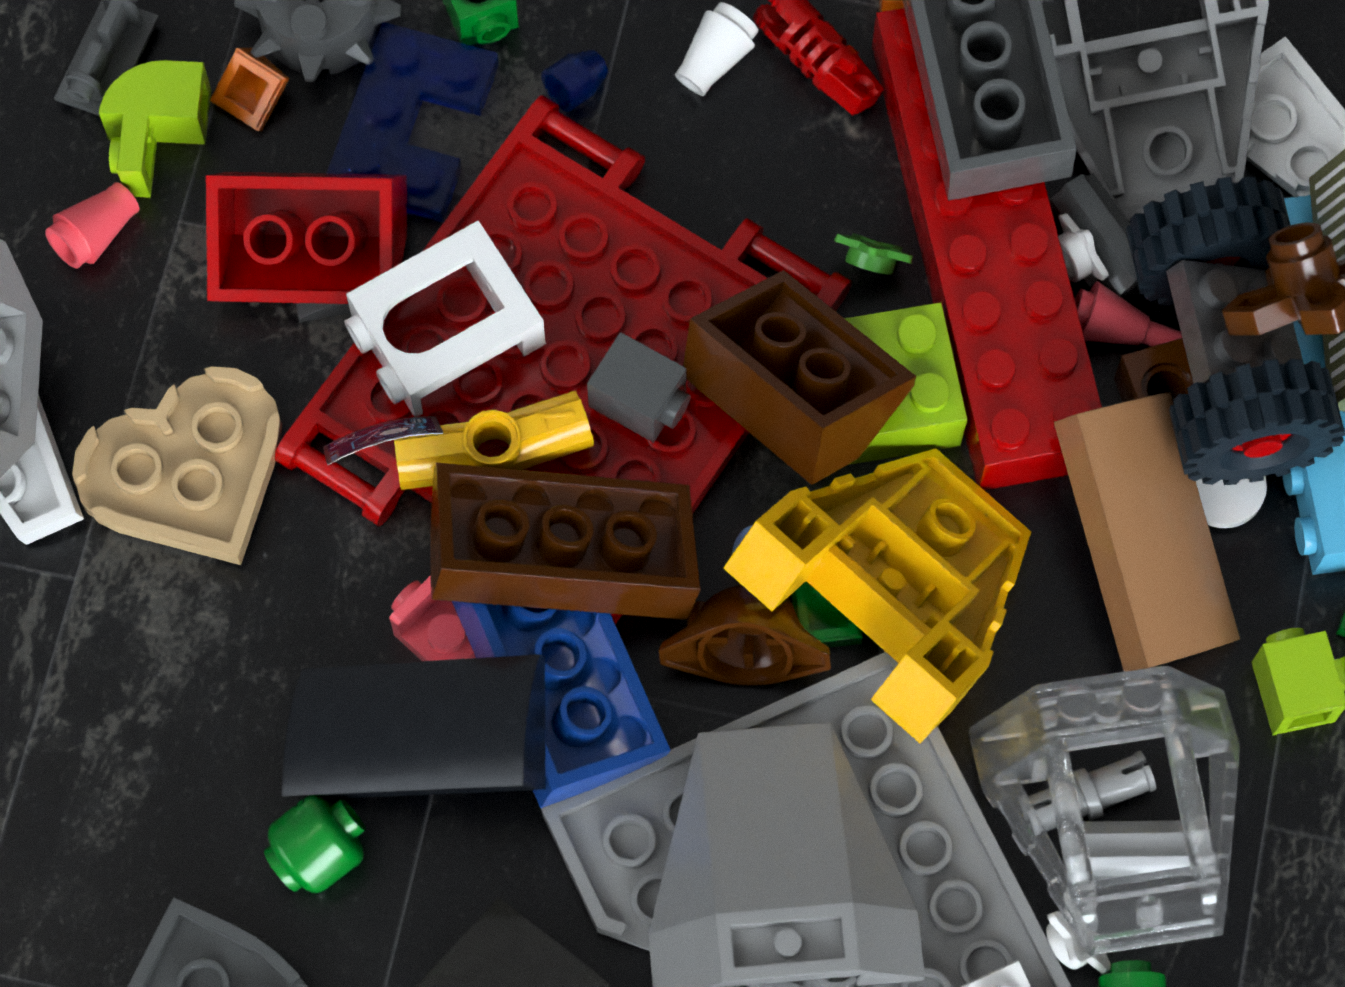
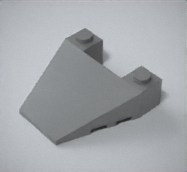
(1162, 100)

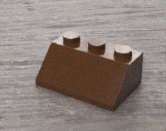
(795, 374)

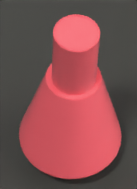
(1113, 320)

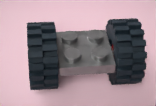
(1251, 395)

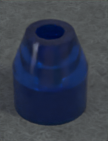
(574, 78)

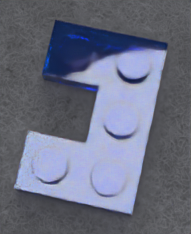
(403, 74)

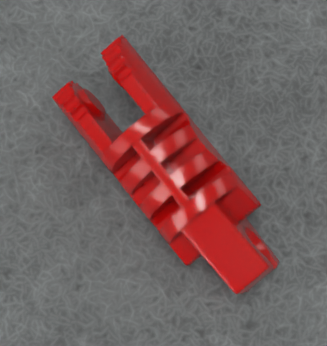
(819, 52)

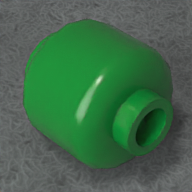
(315, 843)

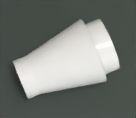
(716, 47)

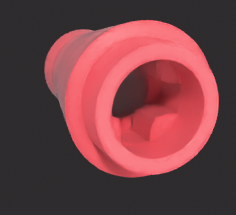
(90, 226)

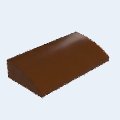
(562, 542)

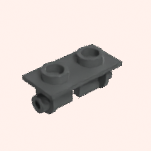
(106, 51)

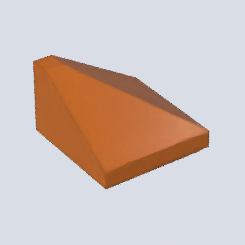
(250, 88)

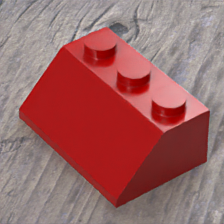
(301, 234)

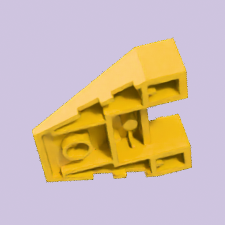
(908, 560)

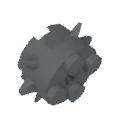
(319, 31)

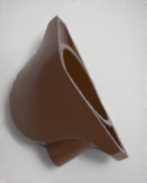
(744, 642)

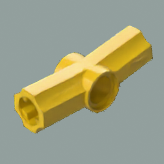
(532, 432)

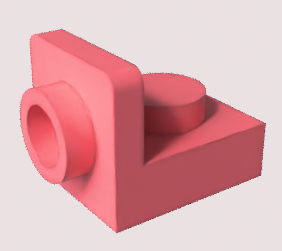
(428, 626)

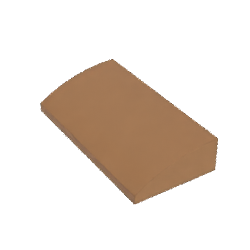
(1146, 533)

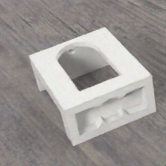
(418, 374)

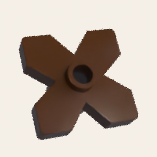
(1302, 286)

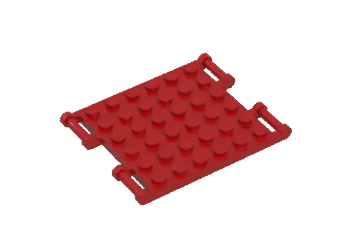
(592, 270)

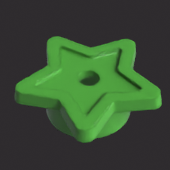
(872, 254)

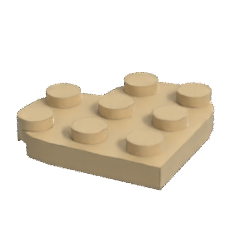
(188, 468)

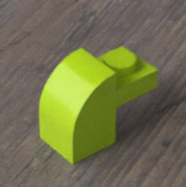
(149, 106)

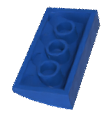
(594, 700)

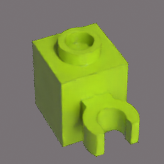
(1299, 680)

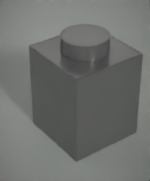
(639, 388)

